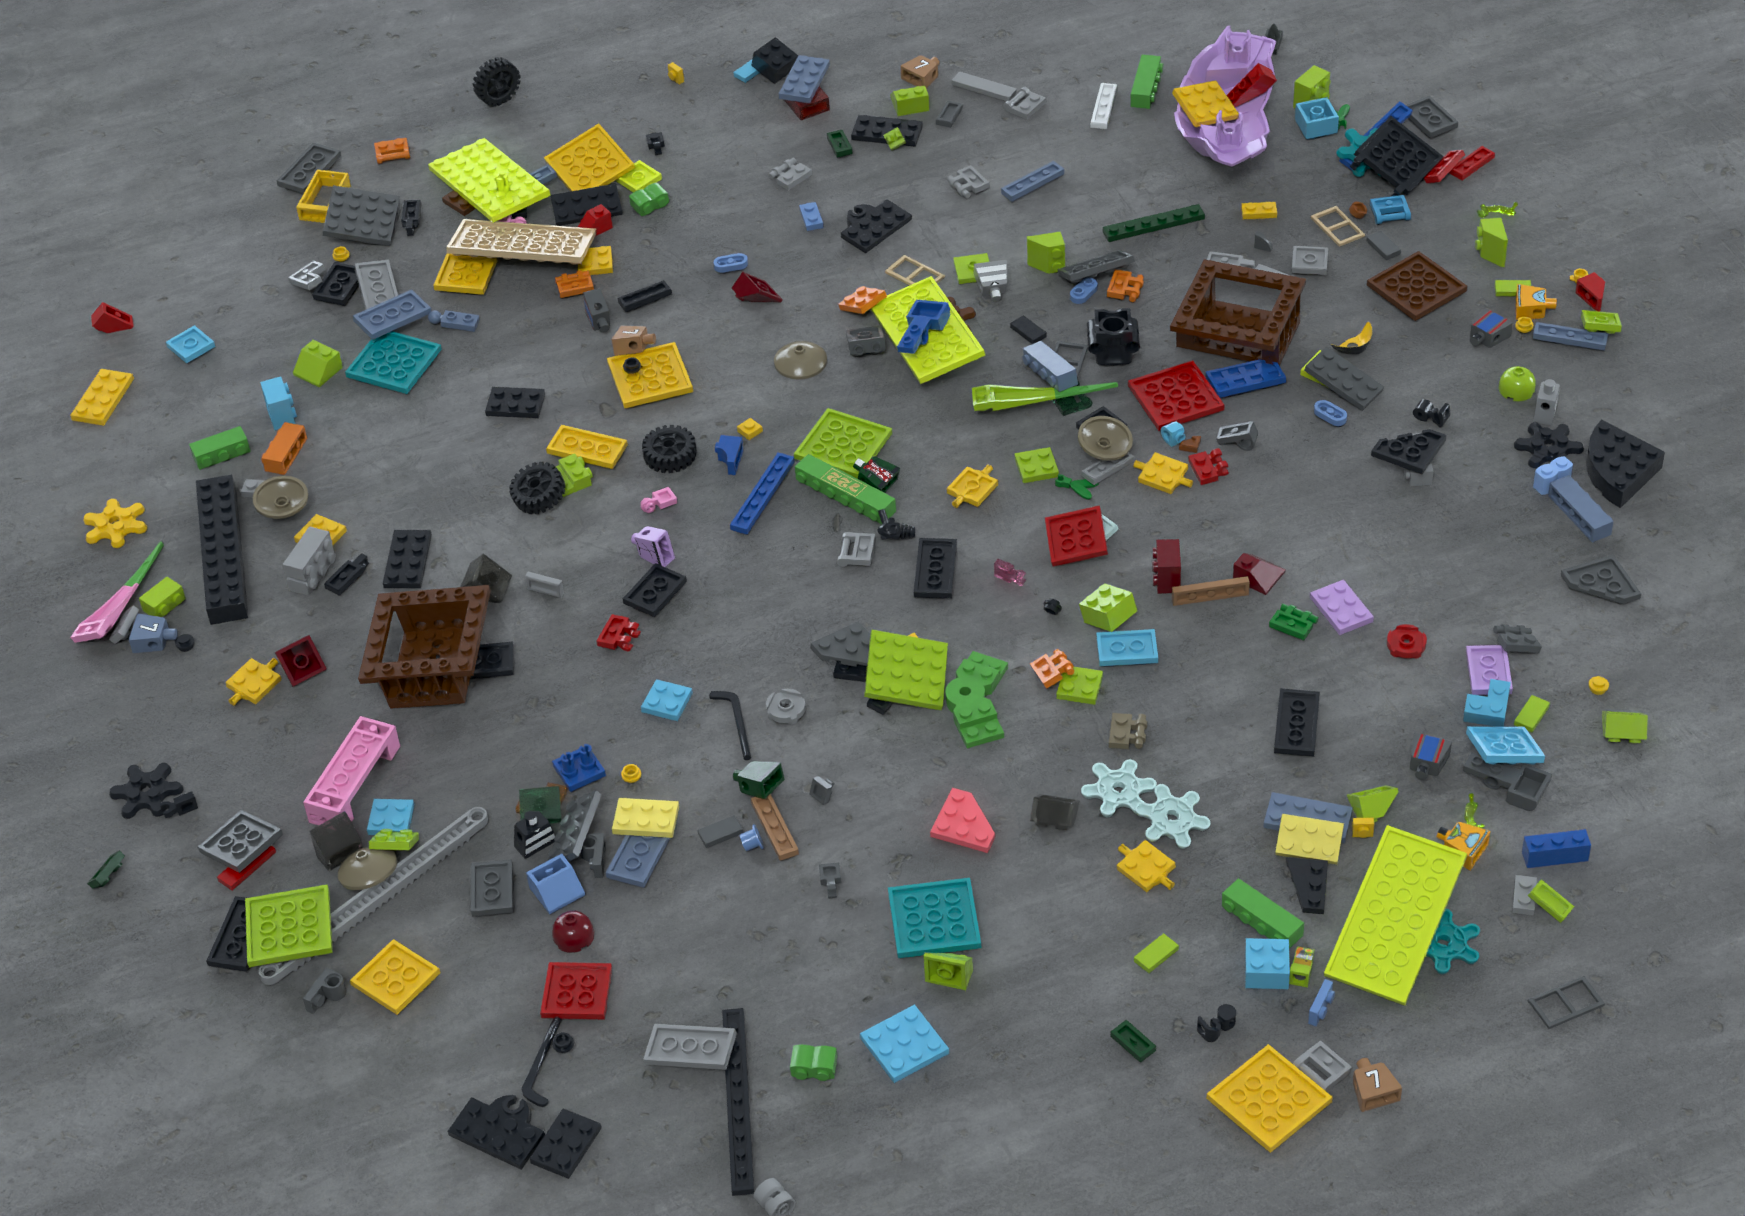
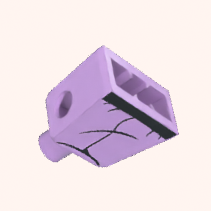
(654, 545)

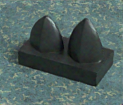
(1276, 35)

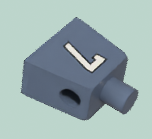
(150, 634)

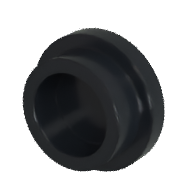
(631, 365)
(1052, 606)
(184, 642)
(563, 1042)

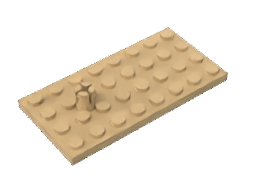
(521, 241)

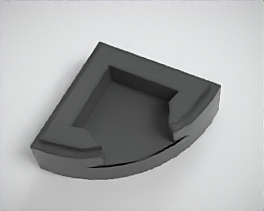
(1262, 242)

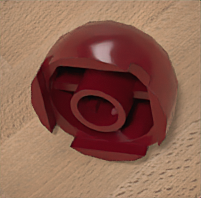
(572, 931)

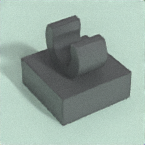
(821, 789)

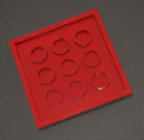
(1176, 395)

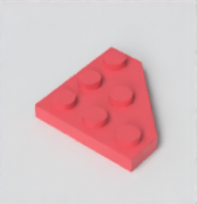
(963, 822)

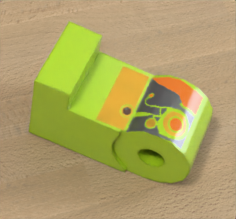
(1301, 966)

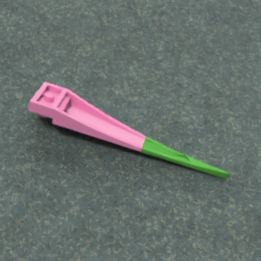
(105, 617)

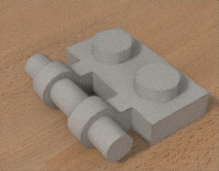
(793, 176)
(972, 181)

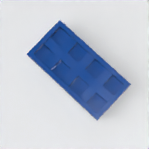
(1245, 377)

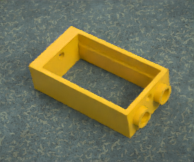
(318, 213)

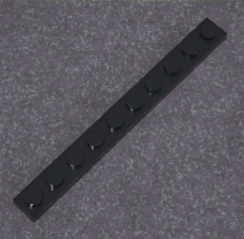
(738, 1107)

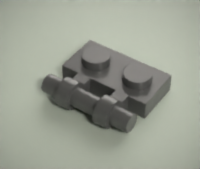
(1517, 639)

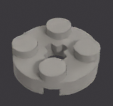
(785, 715)

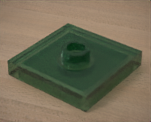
(543, 800)

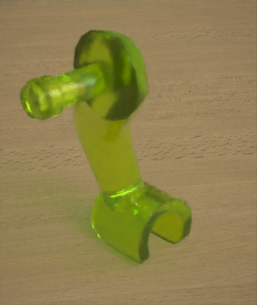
(1496, 208)
(1470, 810)

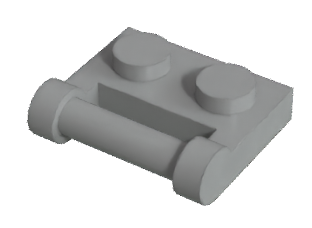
(1028, 106)
(862, 549)
(1327, 1062)

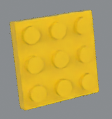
(1203, 102)
(465, 274)
(395, 976)

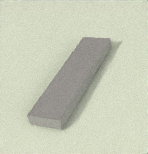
(984, 86)

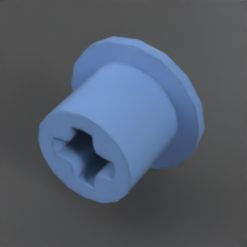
(751, 839)

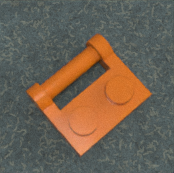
(392, 150)

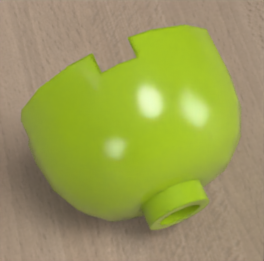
(1517, 383)

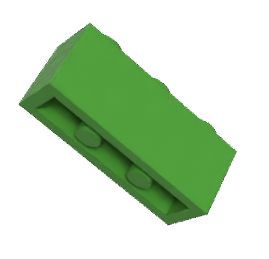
(219, 447)

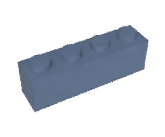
(1050, 366)
(1580, 508)

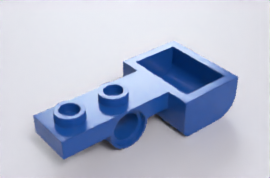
(921, 318)

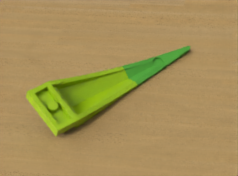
(1005, 397)

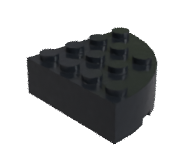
(1620, 462)

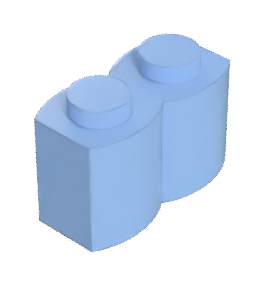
(1550, 472)

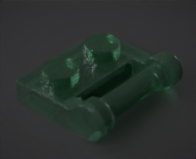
(1069, 405)

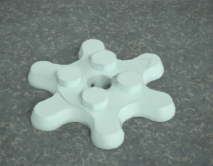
(1122, 778)
(1170, 805)

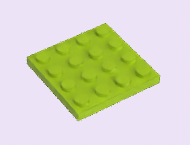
(842, 440)
(906, 670)
(288, 925)

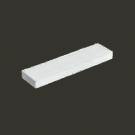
(1103, 106)

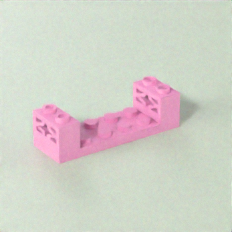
(349, 769)

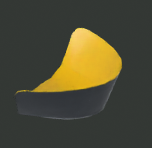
(1361, 340)

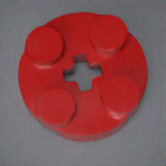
(1399, 648)

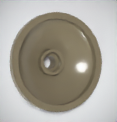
(800, 360)
(1105, 438)
(280, 497)
(366, 868)

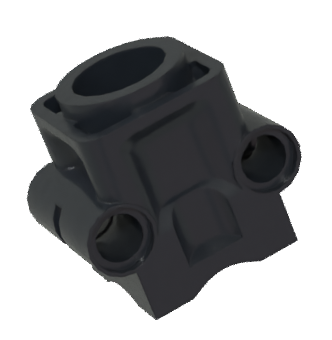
(1113, 336)

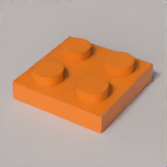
(862, 300)

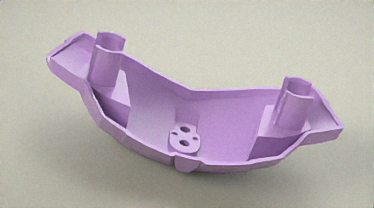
(1228, 63)

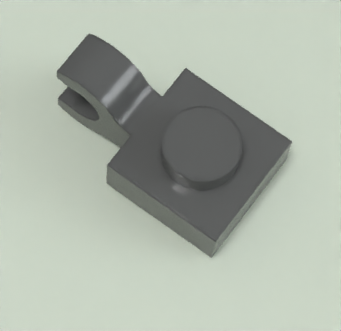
(830, 876)

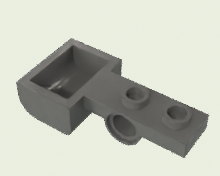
(1524, 785)

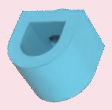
(1173, 433)

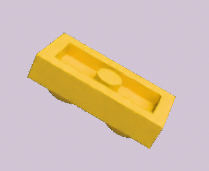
(1259, 210)

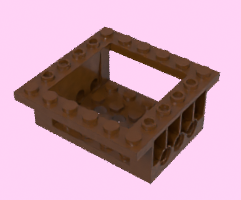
(1237, 329)
(428, 619)

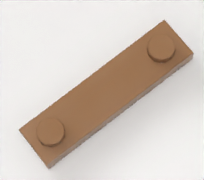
(1210, 591)
(775, 827)

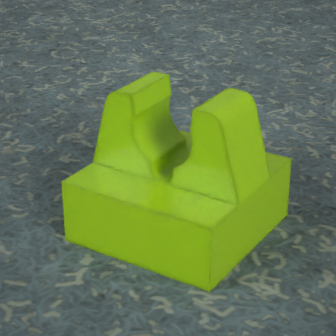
(894, 138)

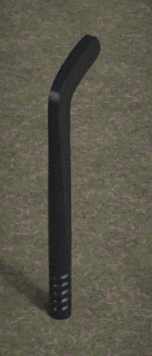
(733, 698)
(527, 1086)

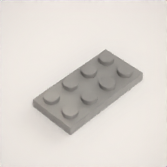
(375, 282)
(690, 1046)

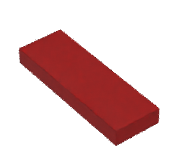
(1472, 163)
(1444, 166)
(232, 878)

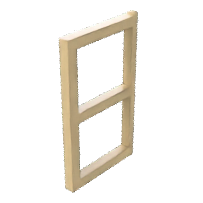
(1328, 230)
(889, 271)

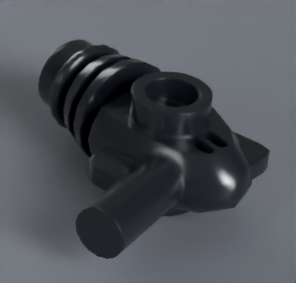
(892, 529)

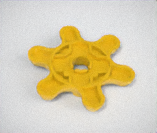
(118, 530)

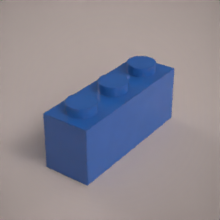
(1556, 848)

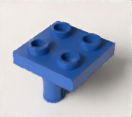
(578, 768)

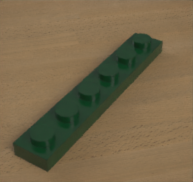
(1153, 223)

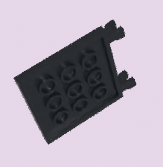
(1397, 156)

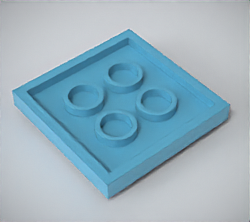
(1505, 745)
(904, 1043)

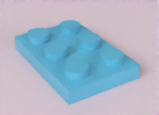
(1127, 647)

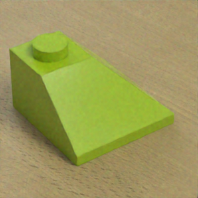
(1372, 802)
(948, 969)

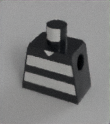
(532, 834)

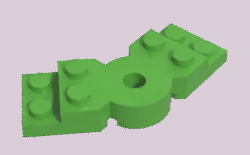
(966, 699)

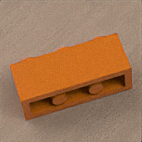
(284, 448)

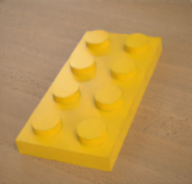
(102, 397)
(591, 446)

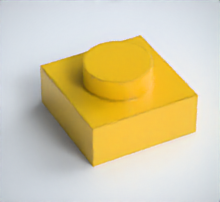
(675, 73)
(749, 429)
(1363, 827)

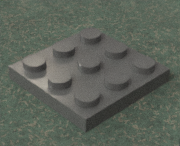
(240, 841)

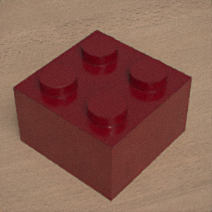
(1166, 565)

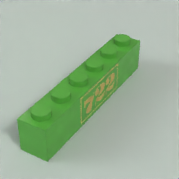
(844, 488)

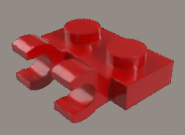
(1203, 466)
(613, 633)

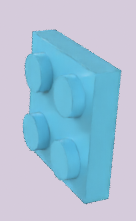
(190, 344)
(666, 700)
(390, 814)

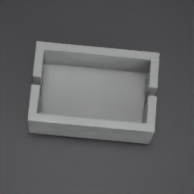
(309, 561)

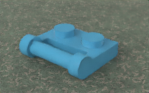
(1390, 205)

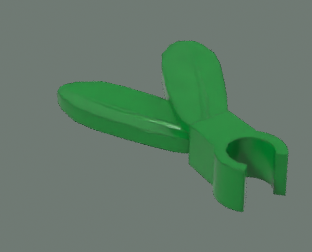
(1342, 114)
(1077, 486)

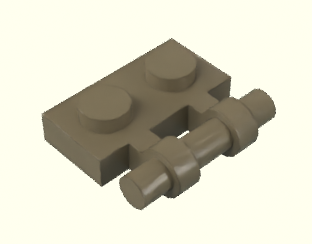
(1121, 731)

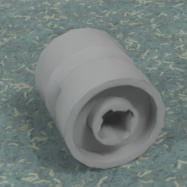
(773, 1198)

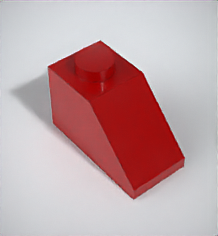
(597, 218)
(1591, 290)
(111, 319)

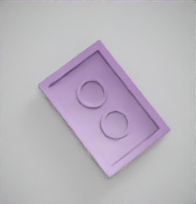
(1341, 607)
(1485, 664)

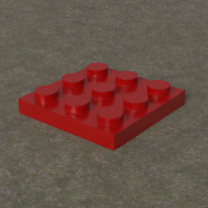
(1076, 536)
(576, 990)

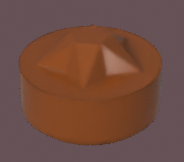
(1358, 209)

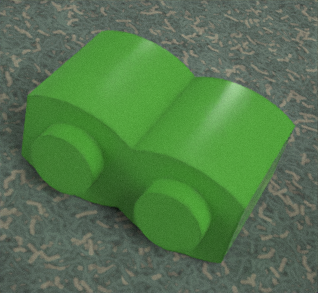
(649, 199)
(813, 1062)

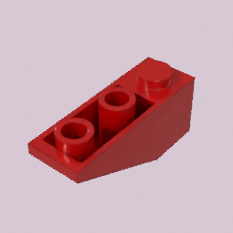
(1252, 85)

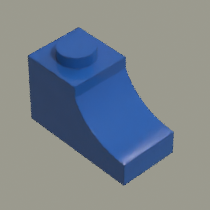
(730, 452)

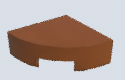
(1190, 445)

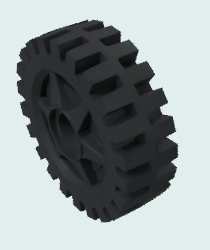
(496, 81)
(669, 449)
(537, 487)

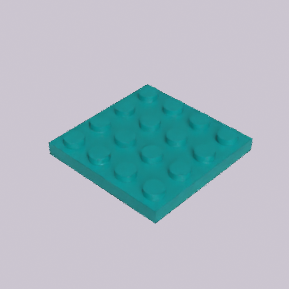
(393, 361)
(934, 917)

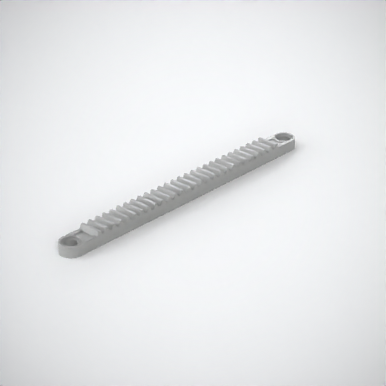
(404, 873)

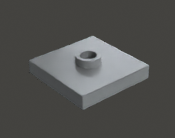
(1309, 260)

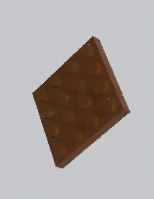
(1417, 285)

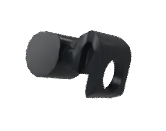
(1426, 410)
(1225, 1020)

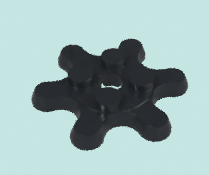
(1540, 437)
(150, 799)

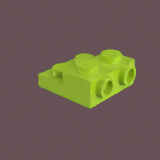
(574, 474)

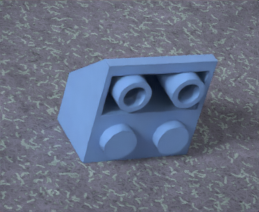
(555, 883)

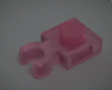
(1006, 572)

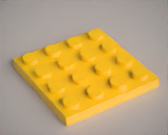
(589, 160)
(659, 378)
(1269, 1098)

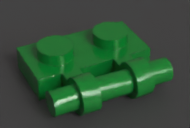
(1293, 621)

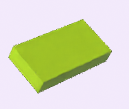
(1508, 287)
(1532, 713)
(1551, 901)
(1156, 953)

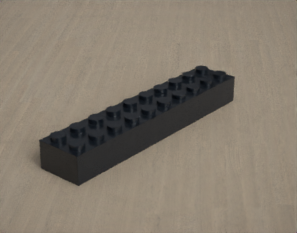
(221, 550)

